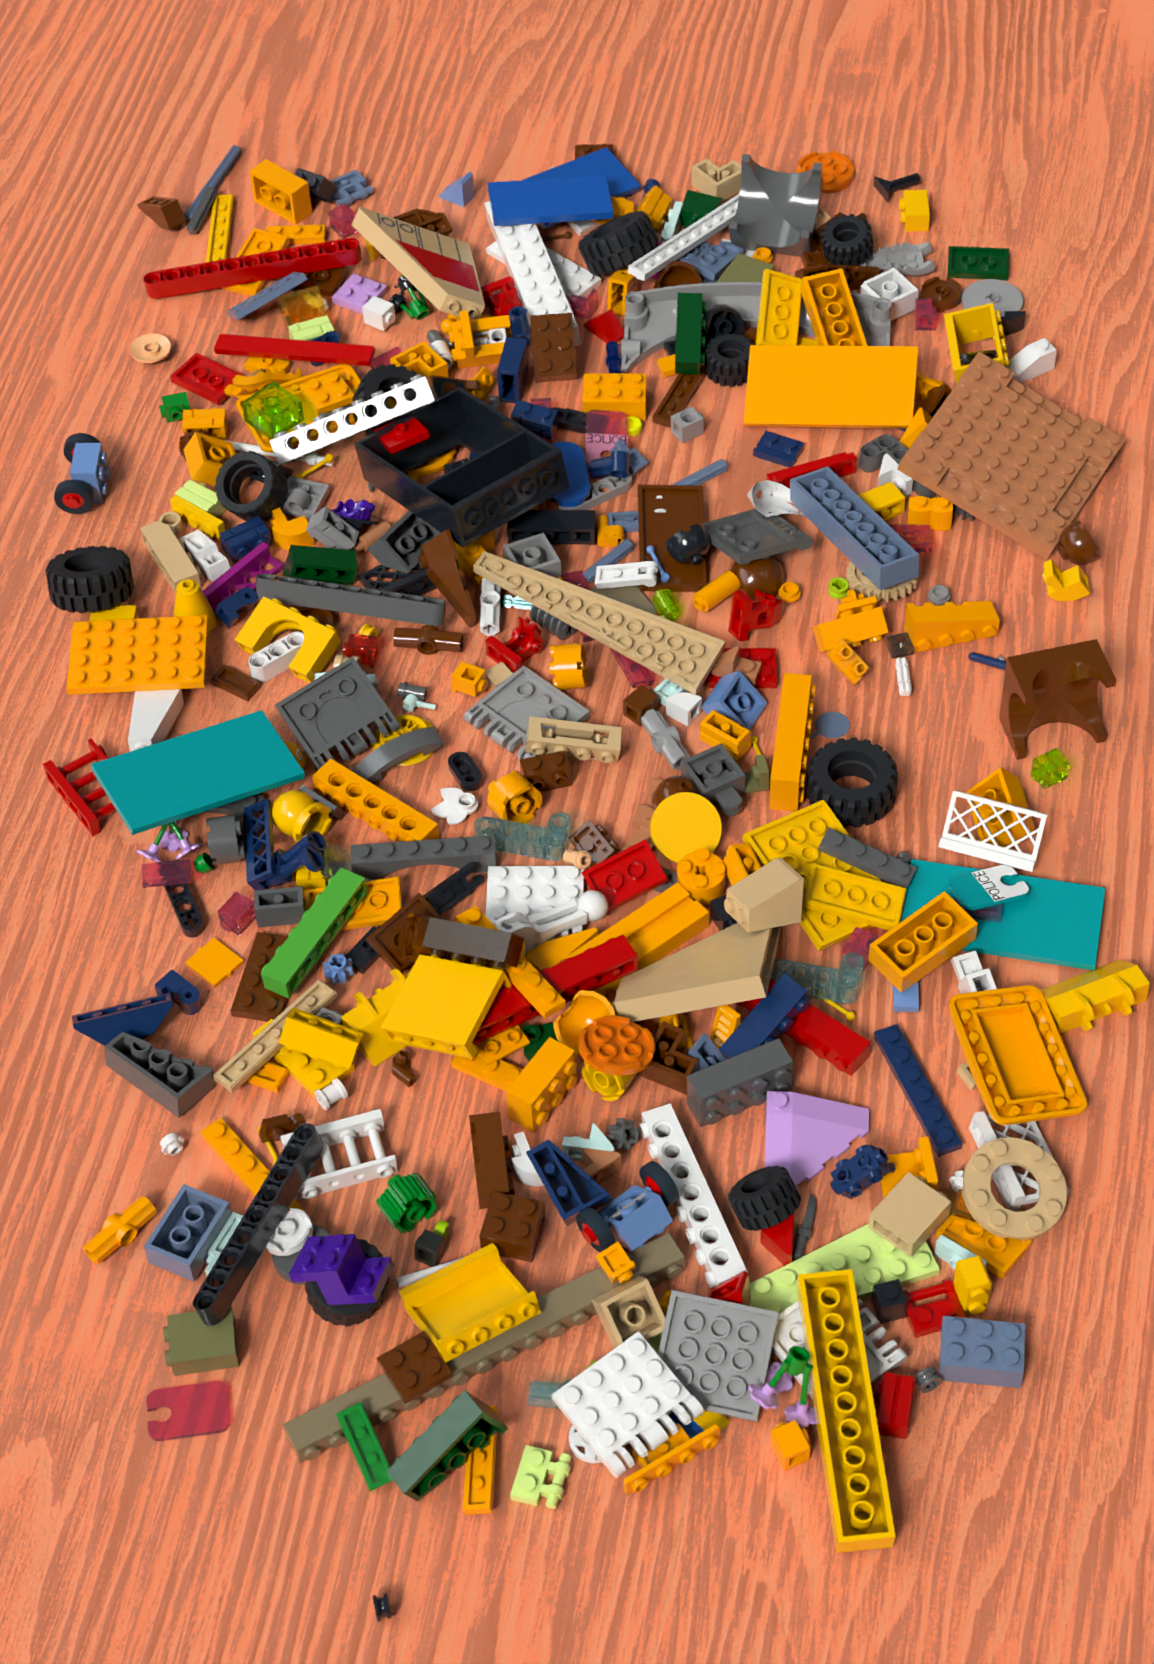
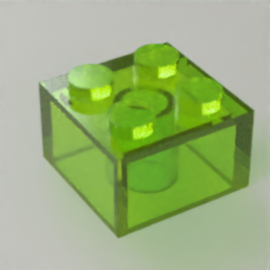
(273, 410)

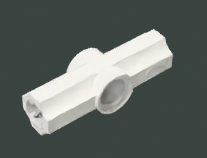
(490, 608)

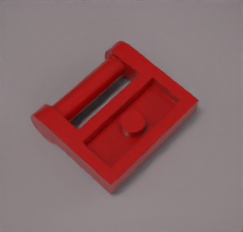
(928, 1317)

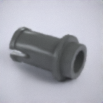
(405, 689)

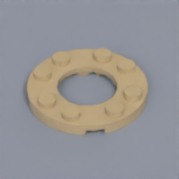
(992, 1215)

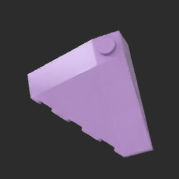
(809, 1131)

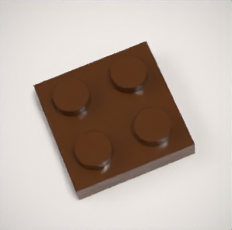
(414, 1367)

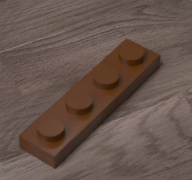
(677, 397)

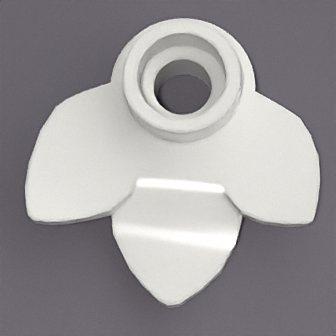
(455, 805)

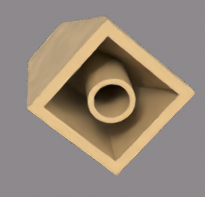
(767, 897)

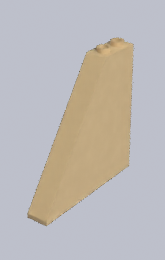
(707, 974)

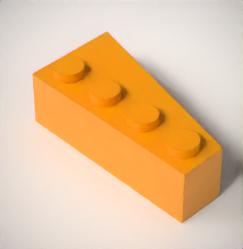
(949, 623)

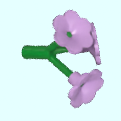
(171, 840)

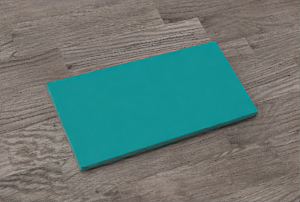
(197, 772)
(1050, 925)

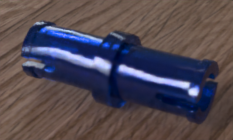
(613, 358)

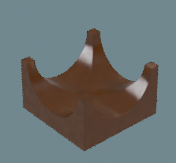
(1054, 688)

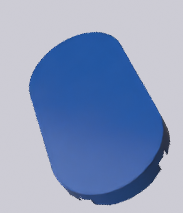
(577, 476)

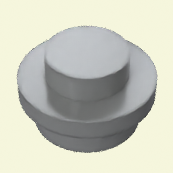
(939, 595)

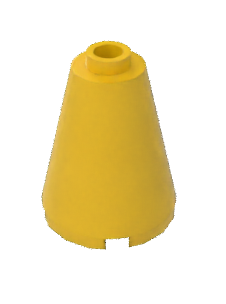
(192, 602)
(608, 1085)

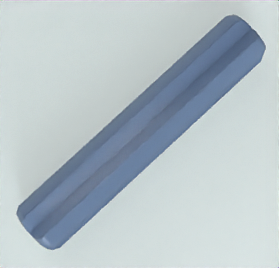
(704, 474)
(609, 559)

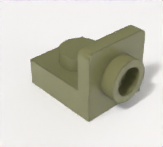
(758, 777)

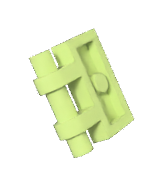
(532, 1473)

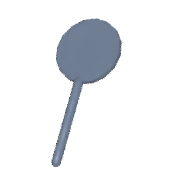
(831, 725)

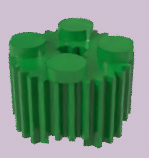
(407, 1201)

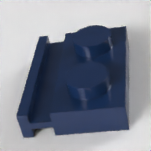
(778, 449)

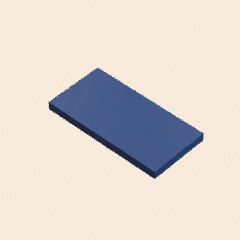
(598, 163)
(550, 200)

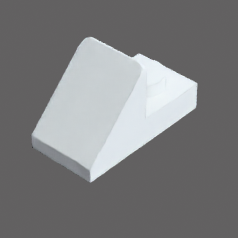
(890, 473)

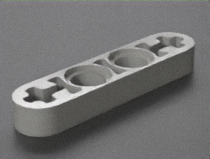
(616, 486)

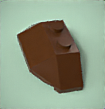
(426, 219)

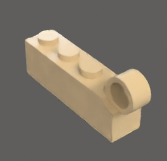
(168, 551)

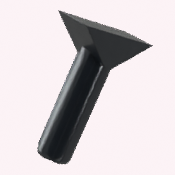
(886, 187)

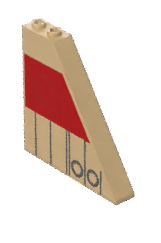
(430, 261)

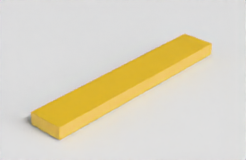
(220, 228)

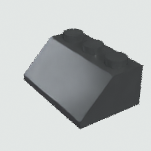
(403, 543)

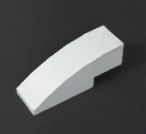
(205, 554)

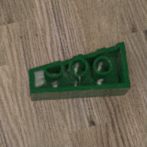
(689, 333)

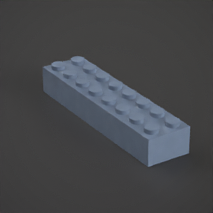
(854, 528)

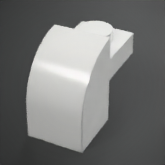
(971, 975)
(521, 1164)

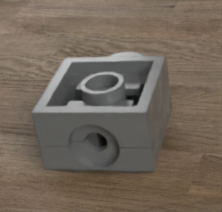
(716, 778)

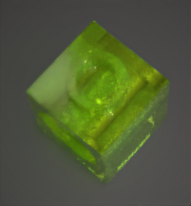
(1050, 768)

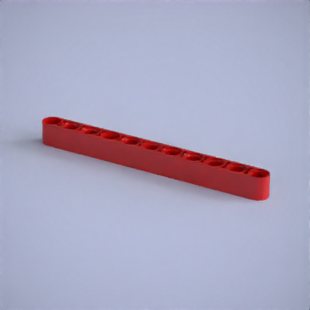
(252, 268)

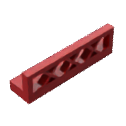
(841, 464)

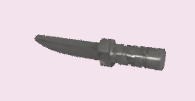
(804, 1233)

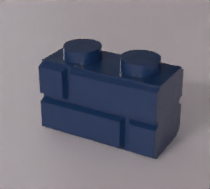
(536, 418)
(244, 538)

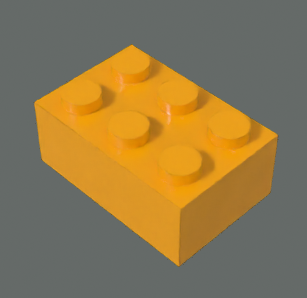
(281, 191)
(615, 393)
(541, 1085)

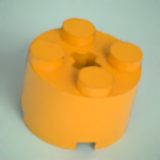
(569, 666)
(514, 798)
(702, 876)

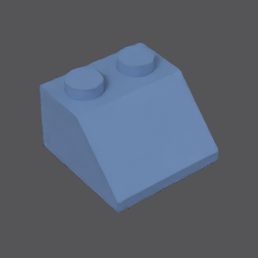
(736, 700)

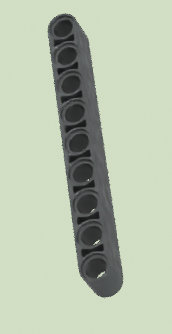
(351, 599)

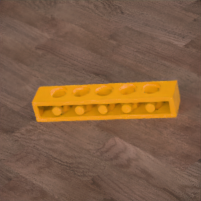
(372, 804)

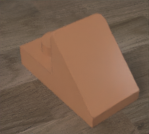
(731, 662)
(601, 1163)

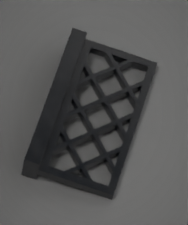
(410, 583)

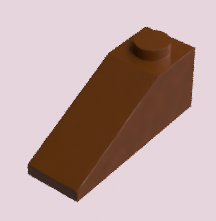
(163, 211)

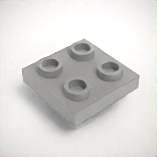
(304, 497)

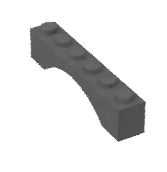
(379, 859)

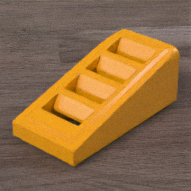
(724, 1025)

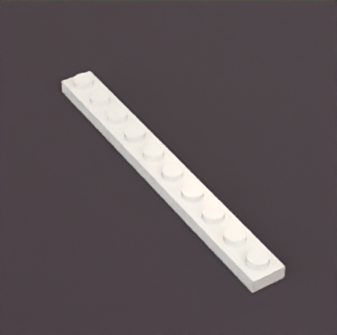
(684, 241)

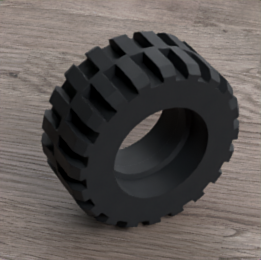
(618, 243)
(382, 379)
(89, 579)
(859, 760)

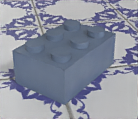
(187, 1232)
(982, 1352)

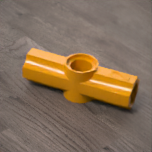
(119, 1230)

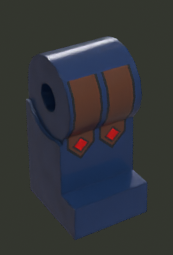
(234, 605)
(181, 992)

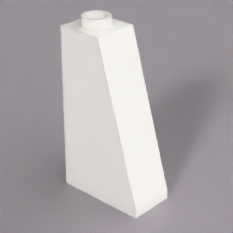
(153, 716)

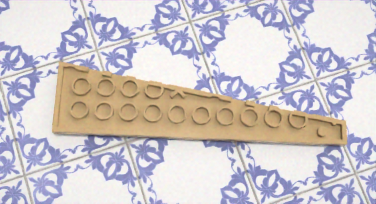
(650, 640)

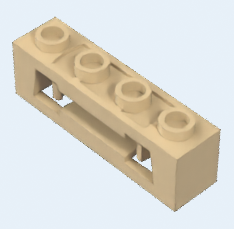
(574, 738)

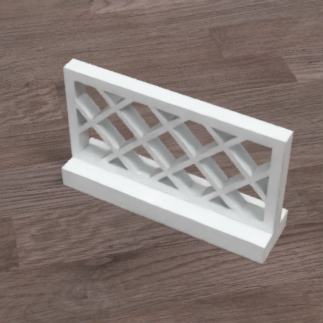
(986, 850)
(1004, 1176)

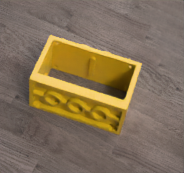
(971, 326)

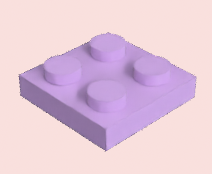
(358, 292)

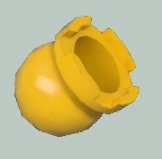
(298, 814)

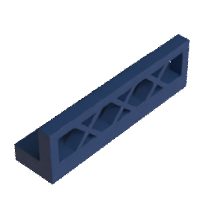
(259, 844)

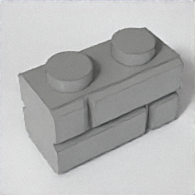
(332, 530)

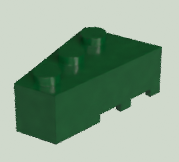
(321, 564)

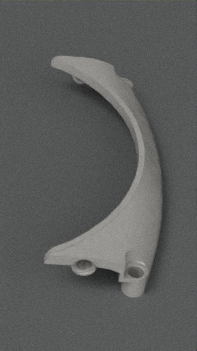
(653, 315)

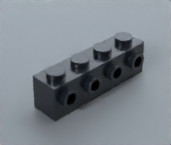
(557, 525)

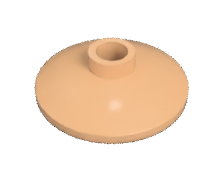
(150, 348)

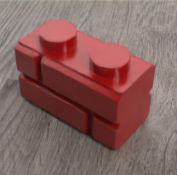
(894, 1404)

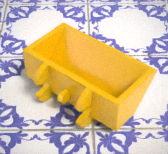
(1096, 995)
(369, 1017)

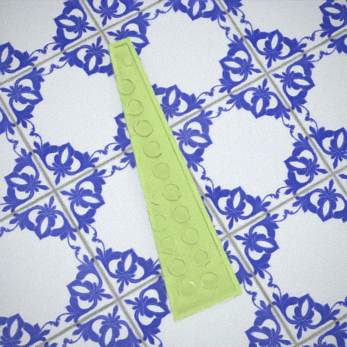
(862, 1251)

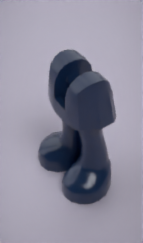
(303, 853)

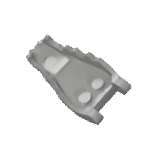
(905, 258)

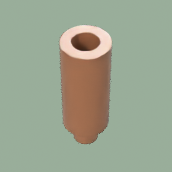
(370, 537)

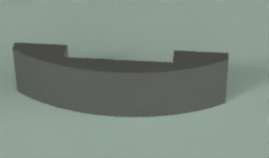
(396, 751)

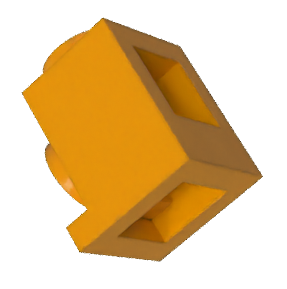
(469, 679)

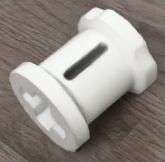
(331, 1094)

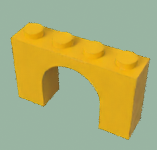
(272, 618)

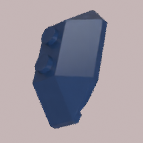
(134, 1018)

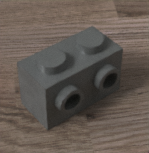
(279, 906)

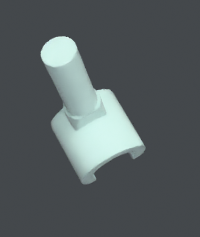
(412, 701)

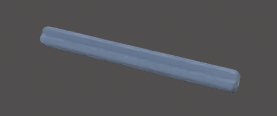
(216, 178)

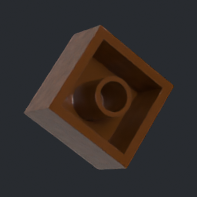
(513, 1225)

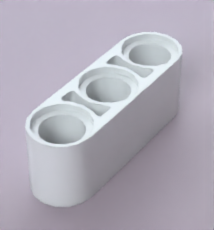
(275, 657)

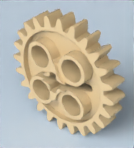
(862, 584)

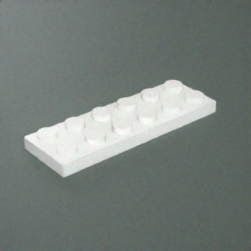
(570, 275)

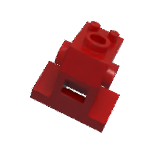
(503, 301)
(756, 615)
(524, 636)

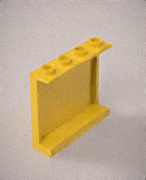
(443, 1005)
(468, 1302)

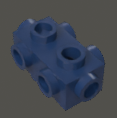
(860, 1171)

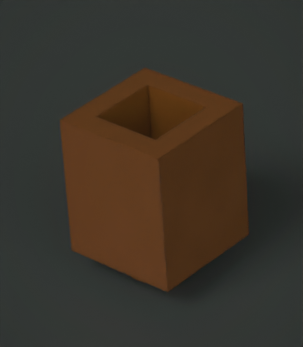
(639, 702)

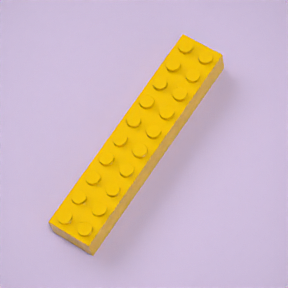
(845, 1412)

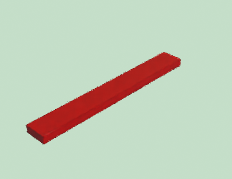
(294, 349)

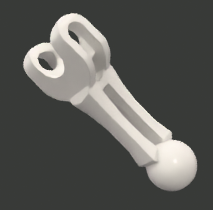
(544, 925)

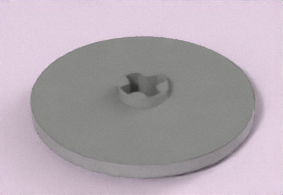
(1000, 293)

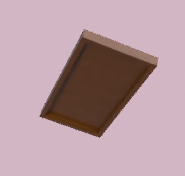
(683, 509)

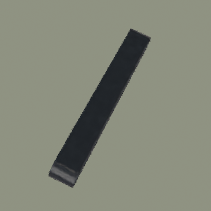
(258, 1225)

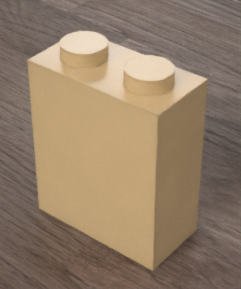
(909, 1214)

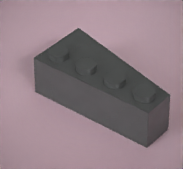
(159, 1074)

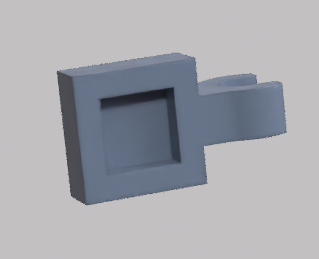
(637, 461)

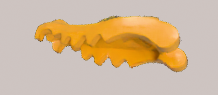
(252, 384)

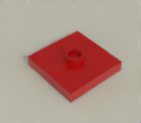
(403, 435)

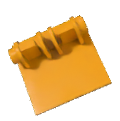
(501, 1045)

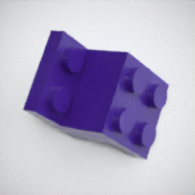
(341, 1269)

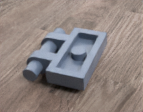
(348, 183)

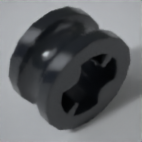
(382, 1607)

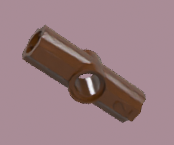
(428, 639)

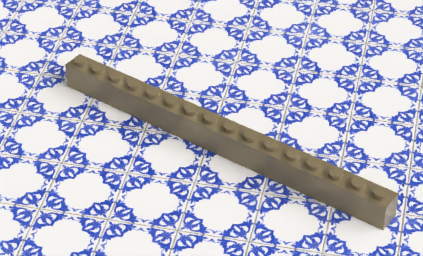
(559, 1310)

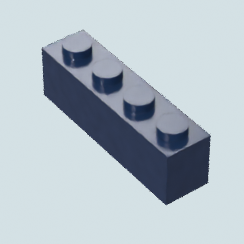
(769, 1017)

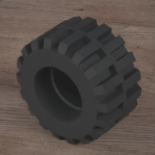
(858, 237)
(728, 359)
(764, 1198)

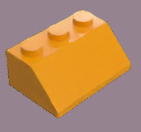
(1006, 788)

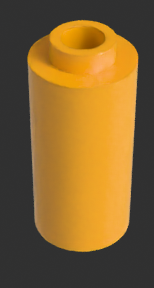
(716, 591)

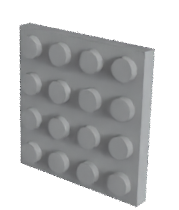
(718, 1351)

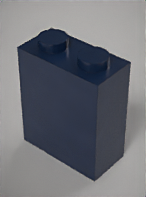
(512, 370)

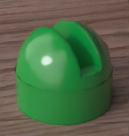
(203, 863)

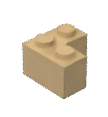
(717, 181)

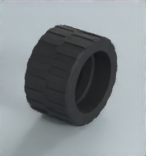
(233, 474)
(345, 1313)

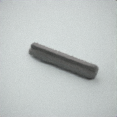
(201, 210)

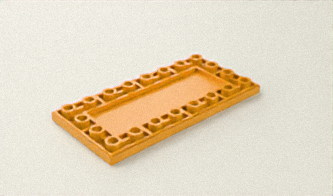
(831, 386)

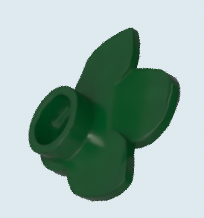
(540, 1036)

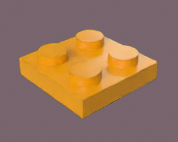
(327, 393)

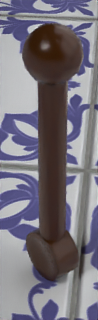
(567, 235)

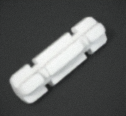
(903, 677)

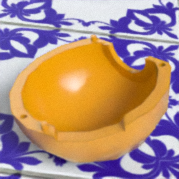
(582, 1011)

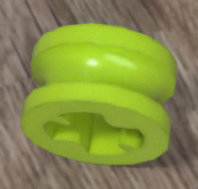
(838, 593)

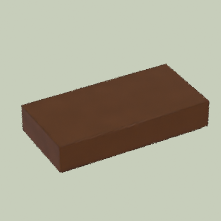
(236, 683)

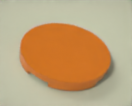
(836, 167)
(616, 1046)

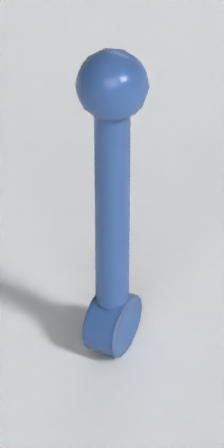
(664, 576)

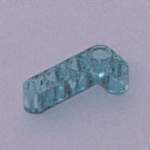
(527, 839)
(825, 983)

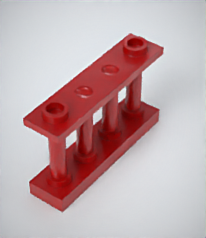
(68, 789)

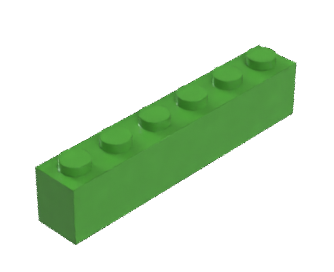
(314, 933)

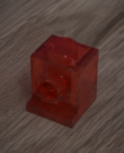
(363, 647)

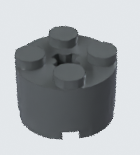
(225, 839)

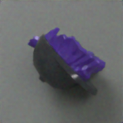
(357, 513)

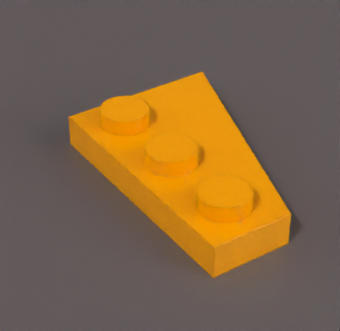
(997, 1252)

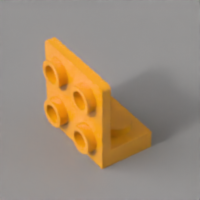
(918, 1163)

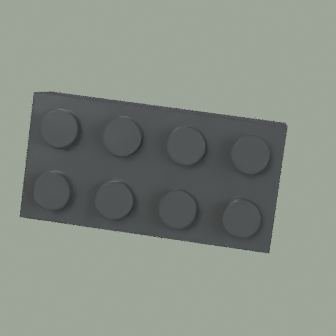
(739, 1082)

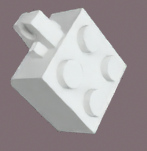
(895, 288)

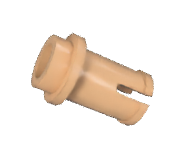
(580, 859)

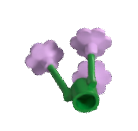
(779, 1380)

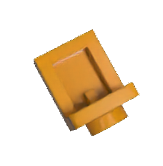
(616, 1264)

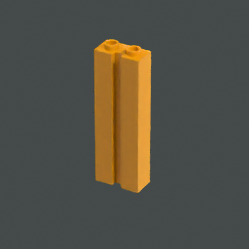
(655, 929)

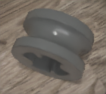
(928, 1379)

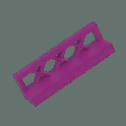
(240, 573)

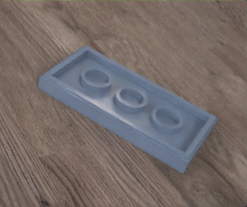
(266, 295)

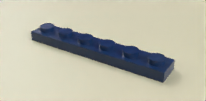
(918, 1090)

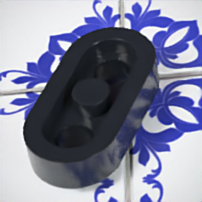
(468, 774)

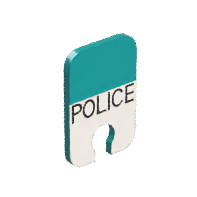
(985, 888)

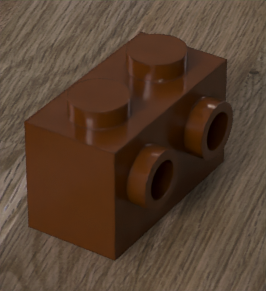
(547, 771)

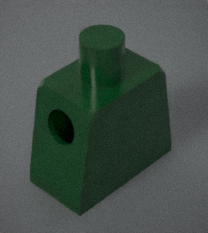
(696, 206)

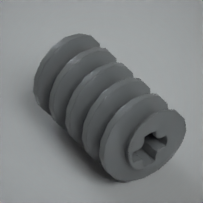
(550, 623)

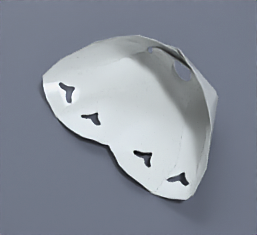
(774, 503)

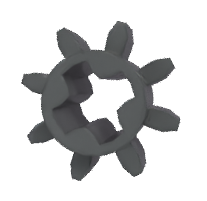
(623, 1133)

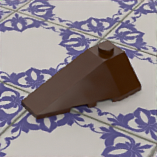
(440, 564)

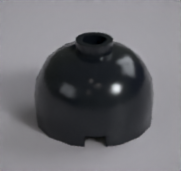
(722, 320)
(689, 546)

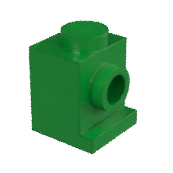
(173, 406)

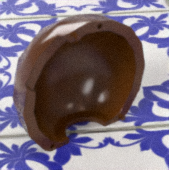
(677, 274)
(760, 574)

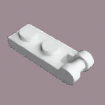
(626, 575)

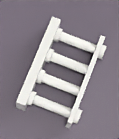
(346, 1131)

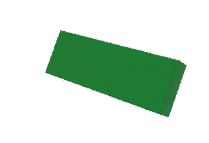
(364, 1446)

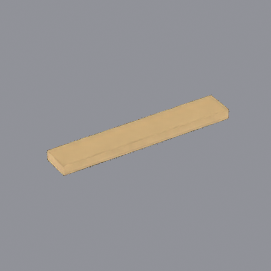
(266, 1043)

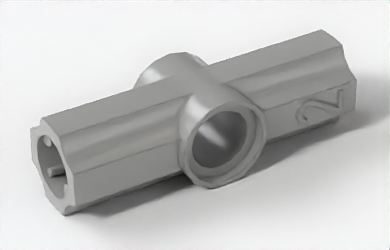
(664, 738)

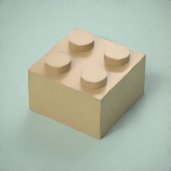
(629, 1310)

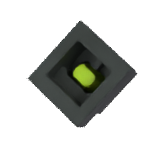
(431, 1244)

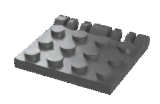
(754, 536)
(335, 712)

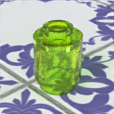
(666, 604)

